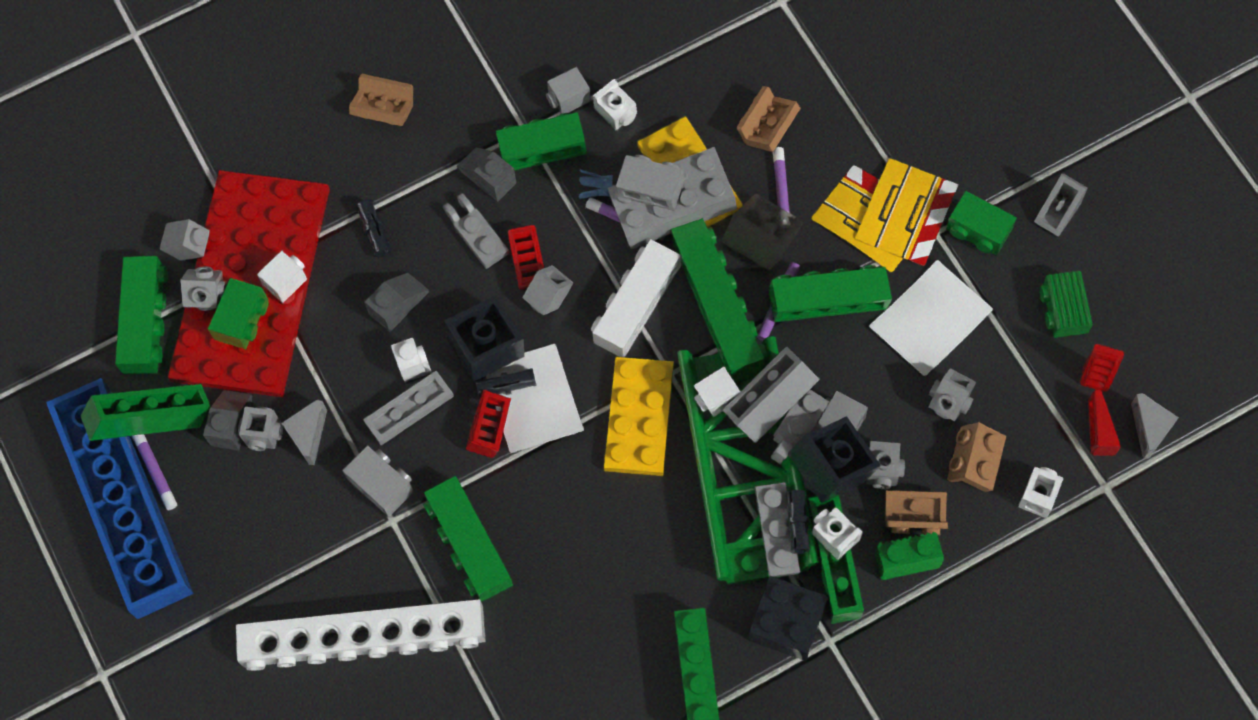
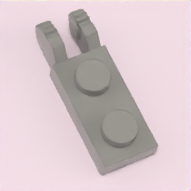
(477, 233)

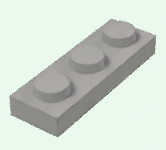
(408, 408)
(776, 536)

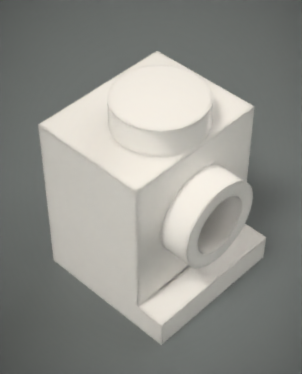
(605, 104)
(411, 360)
(1036, 502)
(835, 542)

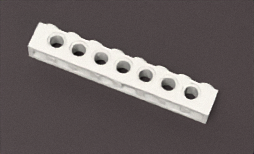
(253, 636)

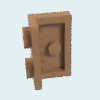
(382, 100)
(767, 120)
(976, 456)
(915, 510)

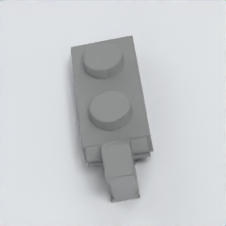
(797, 423)

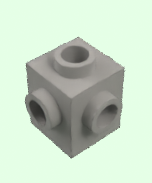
(202, 288)
(951, 395)
(255, 421)
(891, 465)

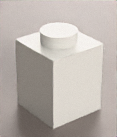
(282, 275)
(716, 391)

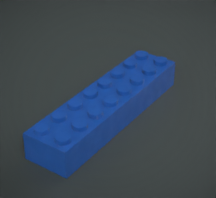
(121, 508)

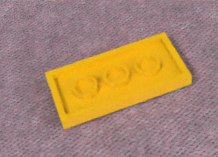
(676, 143)
(639, 416)

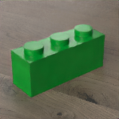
(542, 141)

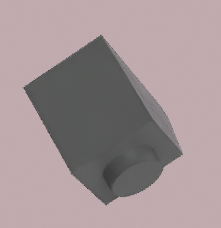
(488, 172)
(395, 300)
(223, 419)

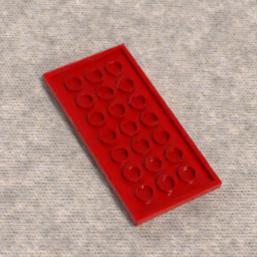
(249, 226)

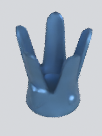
(598, 181)

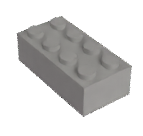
(703, 195)

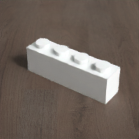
(636, 298)

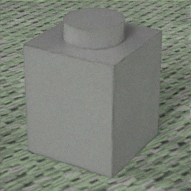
(568, 91)
(184, 239)
(547, 290)

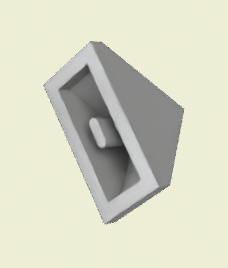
(1061, 204)
(1151, 423)
(306, 429)

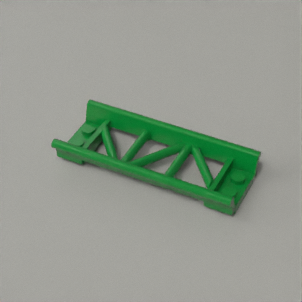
(744, 559)

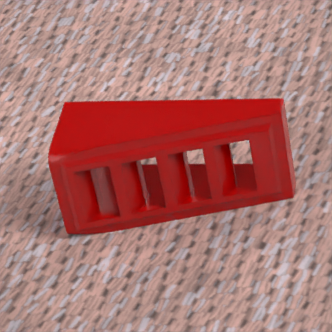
(524, 239)
(1101, 367)
(1102, 431)
(491, 447)

